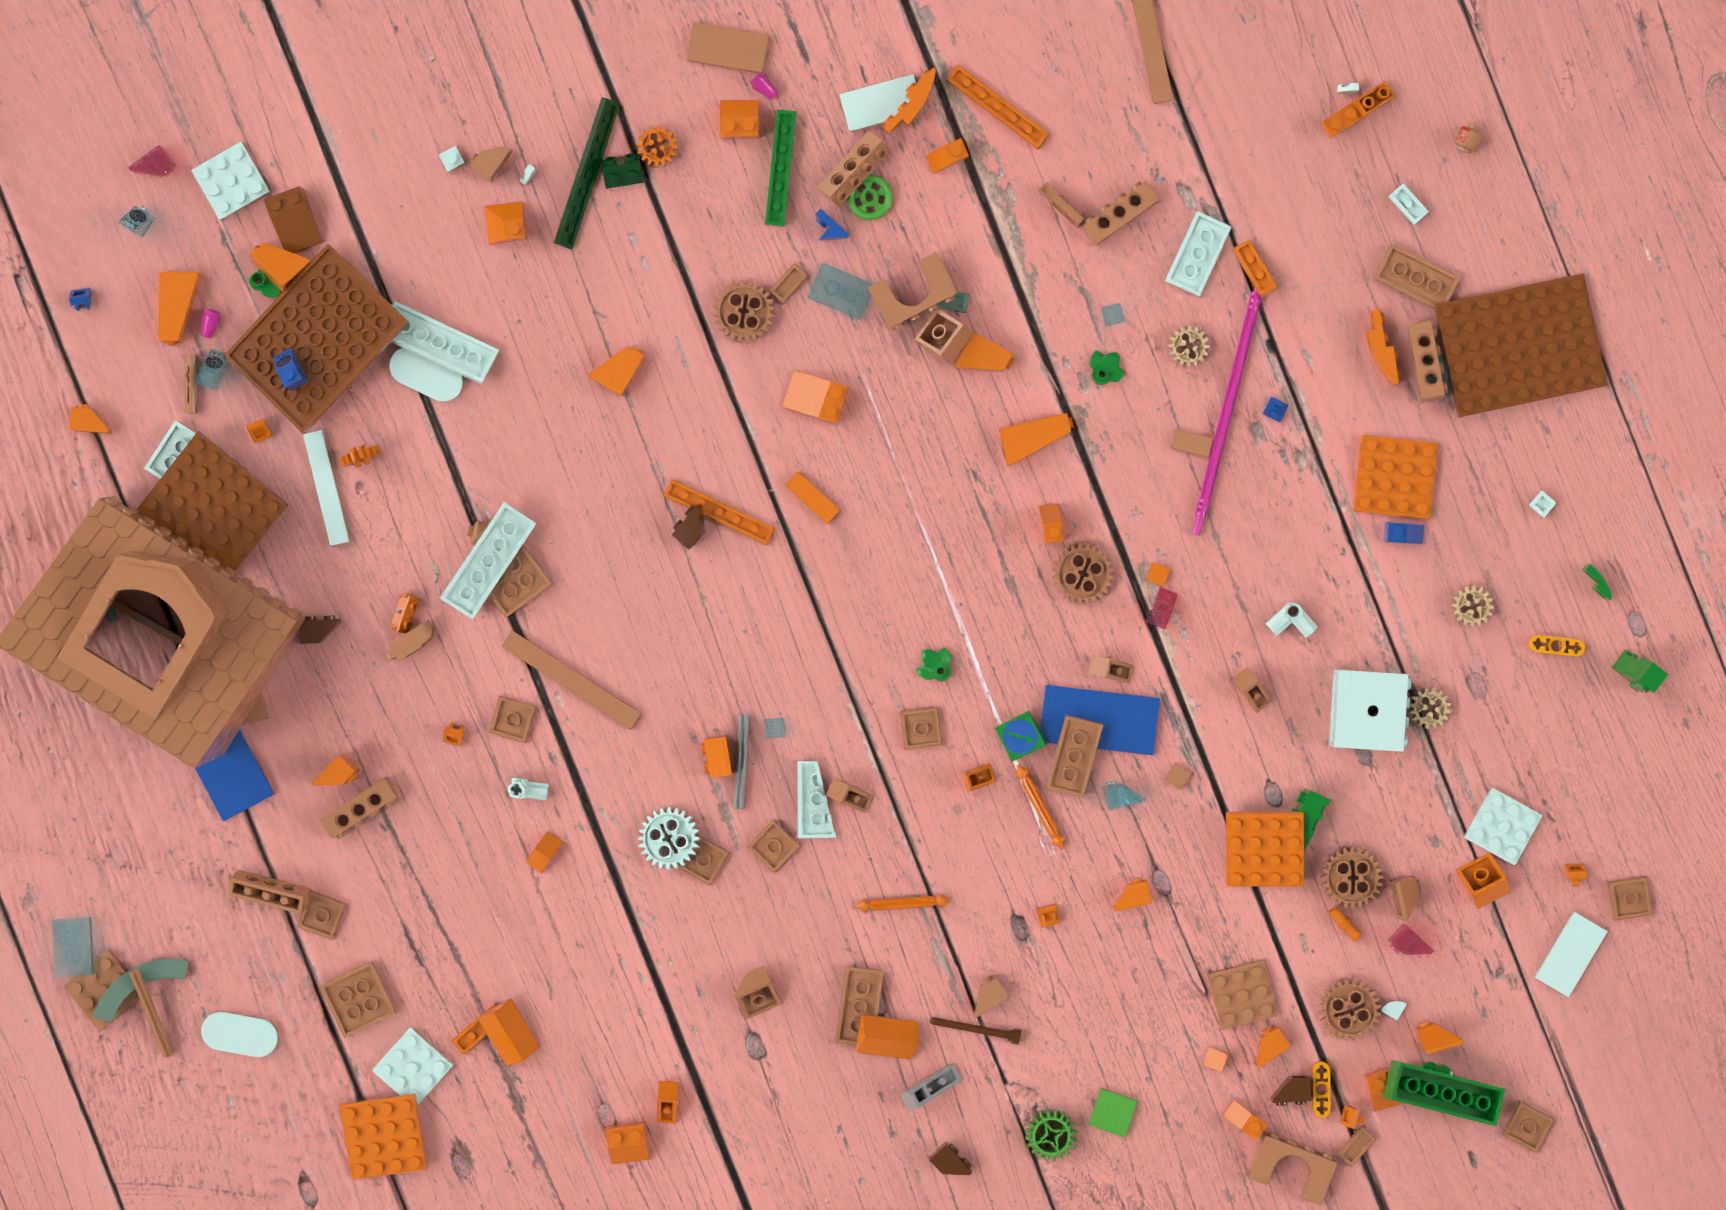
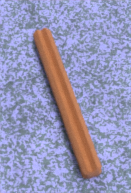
(151, 1013)

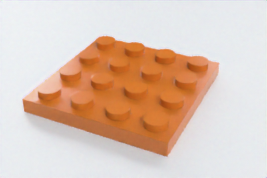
(1395, 477)
(1265, 849)
(383, 1136)

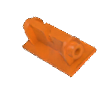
(403, 621)

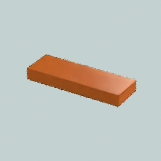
(1255, 268)
(812, 497)
(470, 1035)

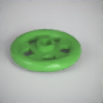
(880, 209)

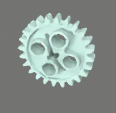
(654, 848)

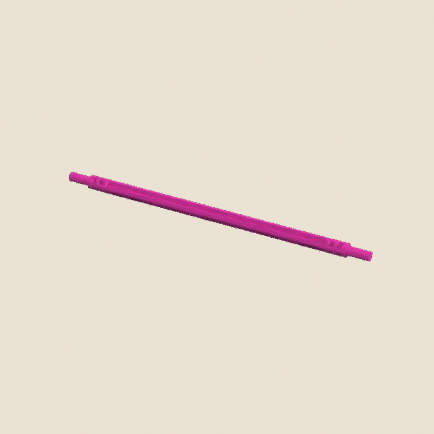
(1227, 410)

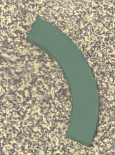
(124, 985)

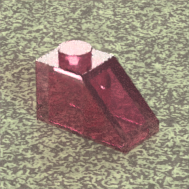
(154, 163)
(1162, 608)
(1408, 942)

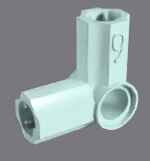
(1300, 620)
(524, 789)

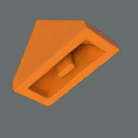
(978, 777)
(544, 852)

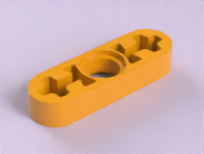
(1541, 649)
(1316, 1103)

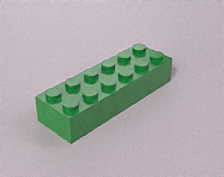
(1444, 1093)

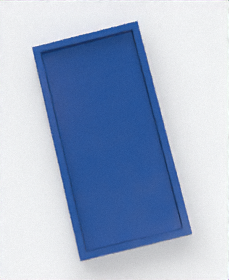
(1126, 718)
(235, 779)

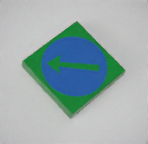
(1020, 736)

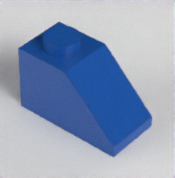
(1403, 533)

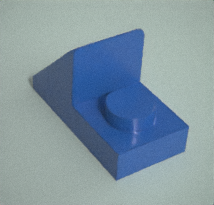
(834, 231)

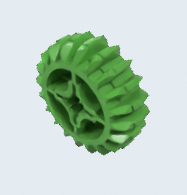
(1043, 1137)

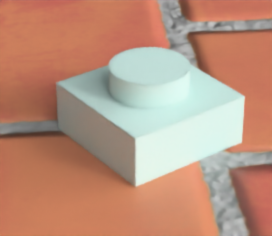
(451, 159)
(1542, 504)

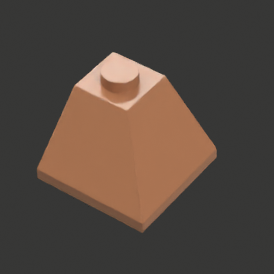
(1405, 895)
(756, 993)

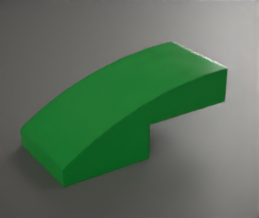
(1600, 586)

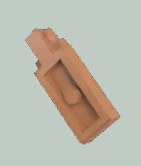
(1060, 204)

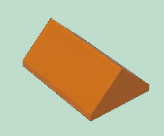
(509, 1032)
(887, 1037)

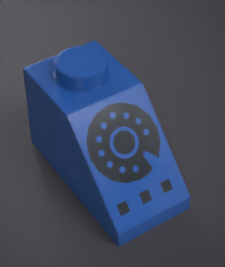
(290, 370)

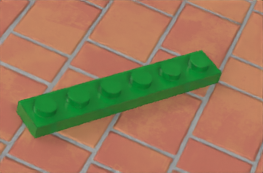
(780, 168)

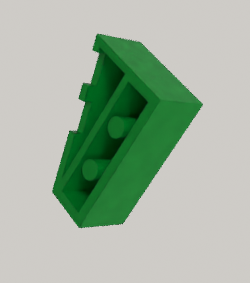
(1640, 673)
(1312, 806)

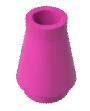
(763, 85)
(210, 320)

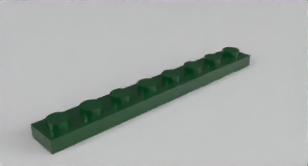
(586, 173)

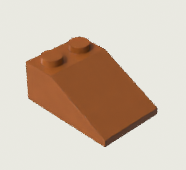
(293, 220)

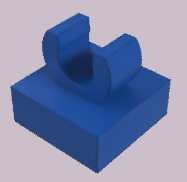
(80, 296)
(1275, 409)

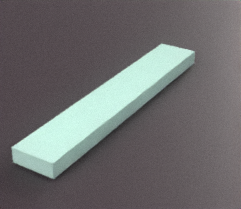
(326, 488)

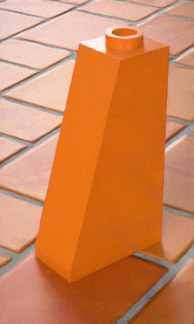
(176, 301)
(1031, 436)

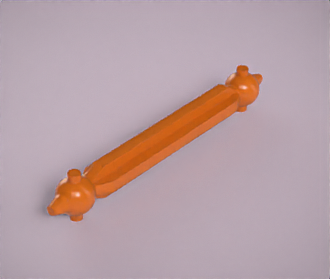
(1040, 806)
(902, 903)

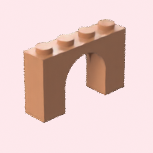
(940, 290)
(1272, 1149)

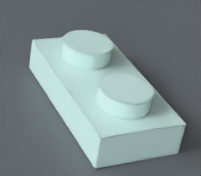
(1408, 204)

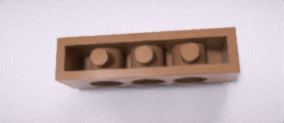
(854, 168)
(1098, 234)
(1427, 391)
(332, 820)
(269, 891)

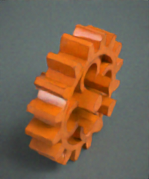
(667, 150)
(356, 457)

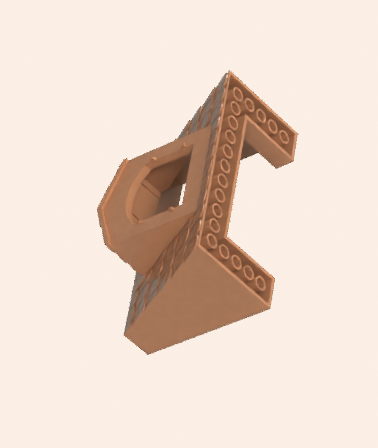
(219, 666)

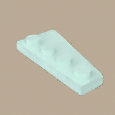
(812, 807)

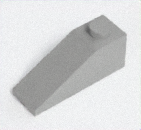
(930, 1087)

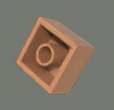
(943, 336)

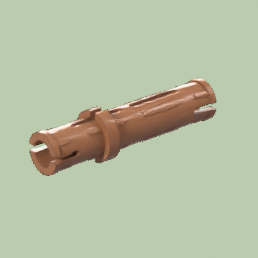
(191, 388)

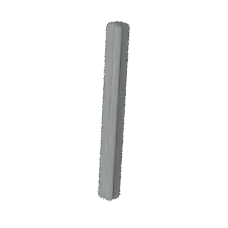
(741, 760)

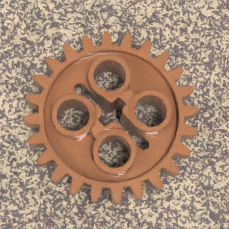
(726, 309)
(1098, 580)
(1334, 878)
(1356, 1026)

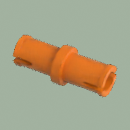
(1344, 923)

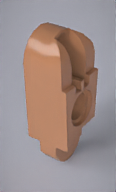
(410, 642)

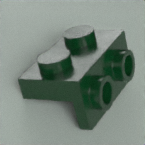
(622, 171)

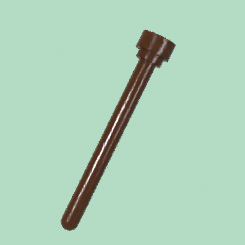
(1012, 1035)

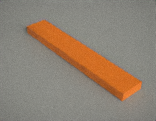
(997, 107)
(720, 512)

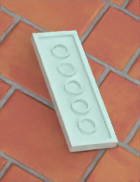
(445, 345)
(488, 560)

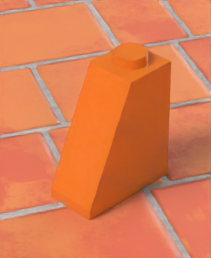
(278, 264)
(983, 355)
(619, 370)
(1051, 524)

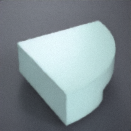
(1351, 88)
(529, 172)
(1393, 1009)

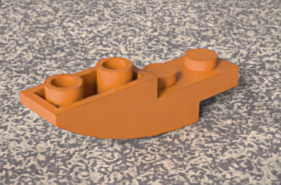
(917, 96)
(1357, 110)
(1383, 356)

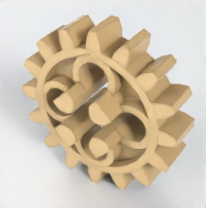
(1198, 350)
(1482, 611)
(1428, 716)

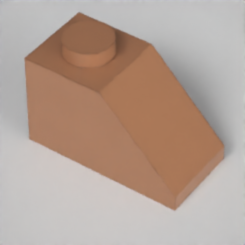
(490, 162)
(1111, 669)
(1251, 690)
(849, 795)
(989, 995)

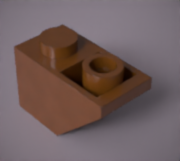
(692, 527)
(317, 630)
(1293, 1089)
(949, 1162)

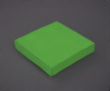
(1112, 1112)

